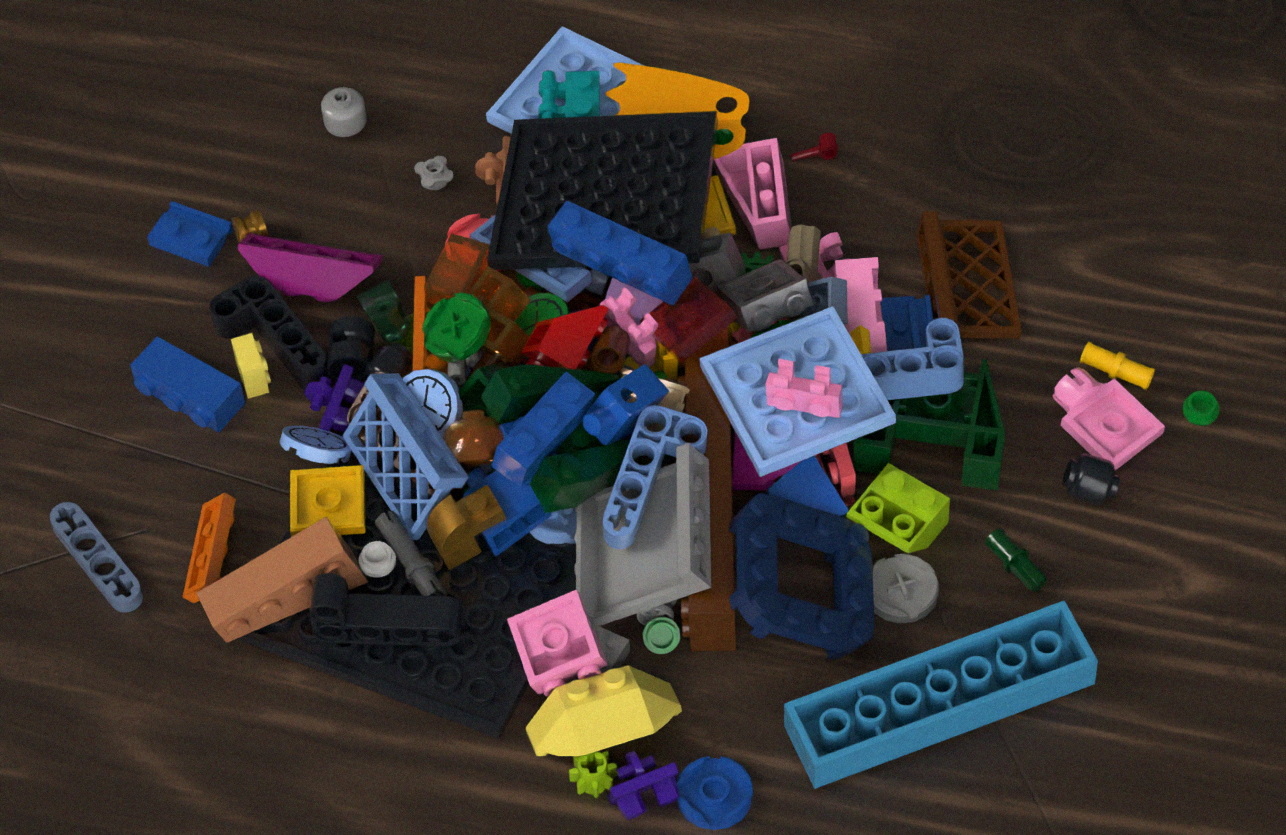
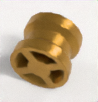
(251, 224)

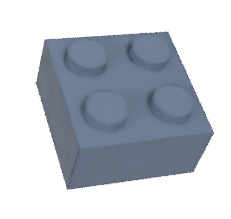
(828, 293)

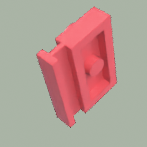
(841, 472)

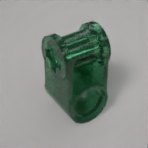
(385, 311)

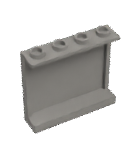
(666, 557)

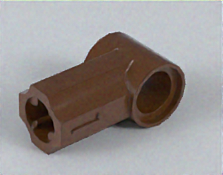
(609, 351)

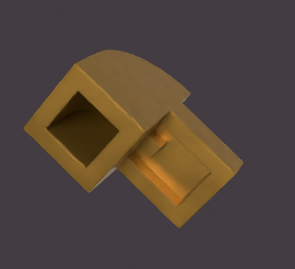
(456, 523)

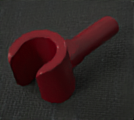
(826, 150)

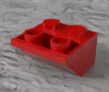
(565, 338)

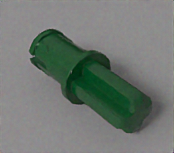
(1015, 560)

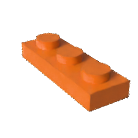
(209, 545)

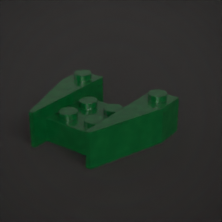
(957, 419)
(582, 461)

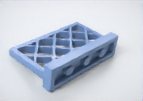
(416, 437)

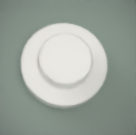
(377, 559)

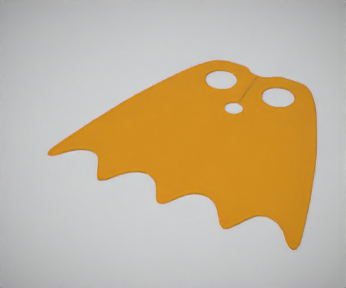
(668, 91)

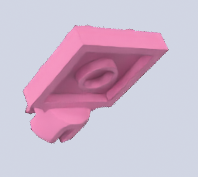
(1105, 417)

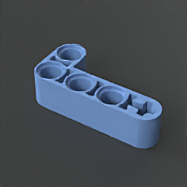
(922, 370)
(642, 477)

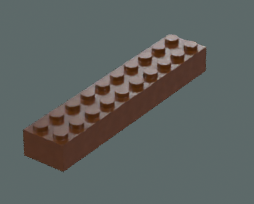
(708, 613)

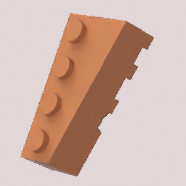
(278, 581)

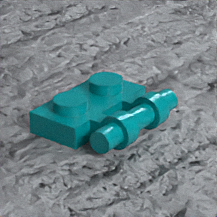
(579, 90)

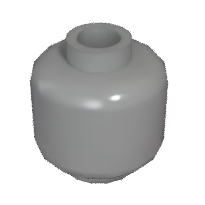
(343, 112)

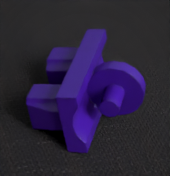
(322, 394)
(627, 794)

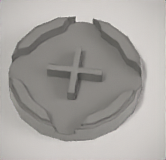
(904, 588)

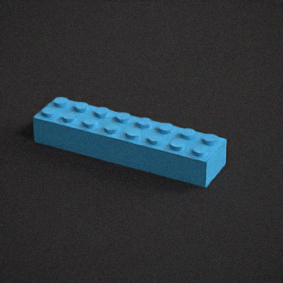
(939, 694)

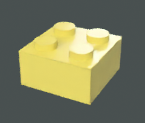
(251, 365)

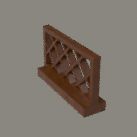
(938, 275)

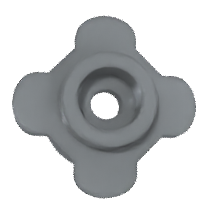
(434, 173)

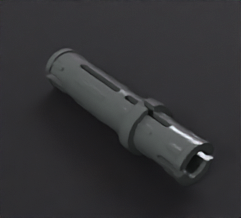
(417, 568)

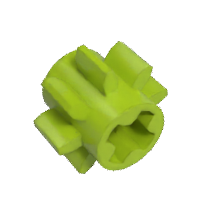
(590, 782)

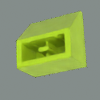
(901, 510)

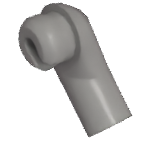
(458, 369)

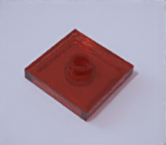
(691, 320)

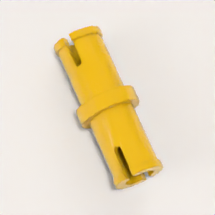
(1117, 365)

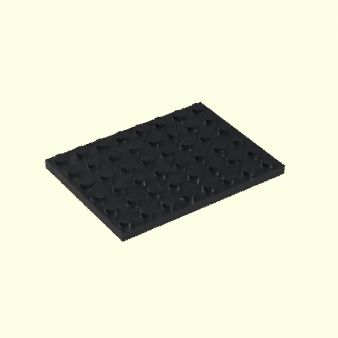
(465, 682)

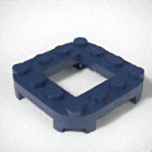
(757, 593)

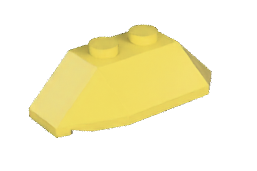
(602, 712)

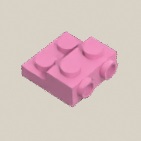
(557, 643)

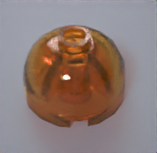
(474, 438)

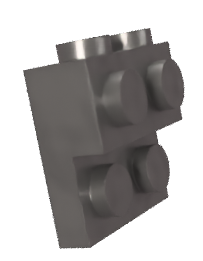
(766, 295)

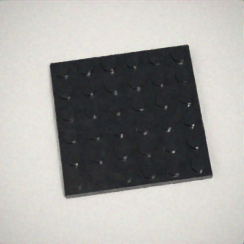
(626, 168)

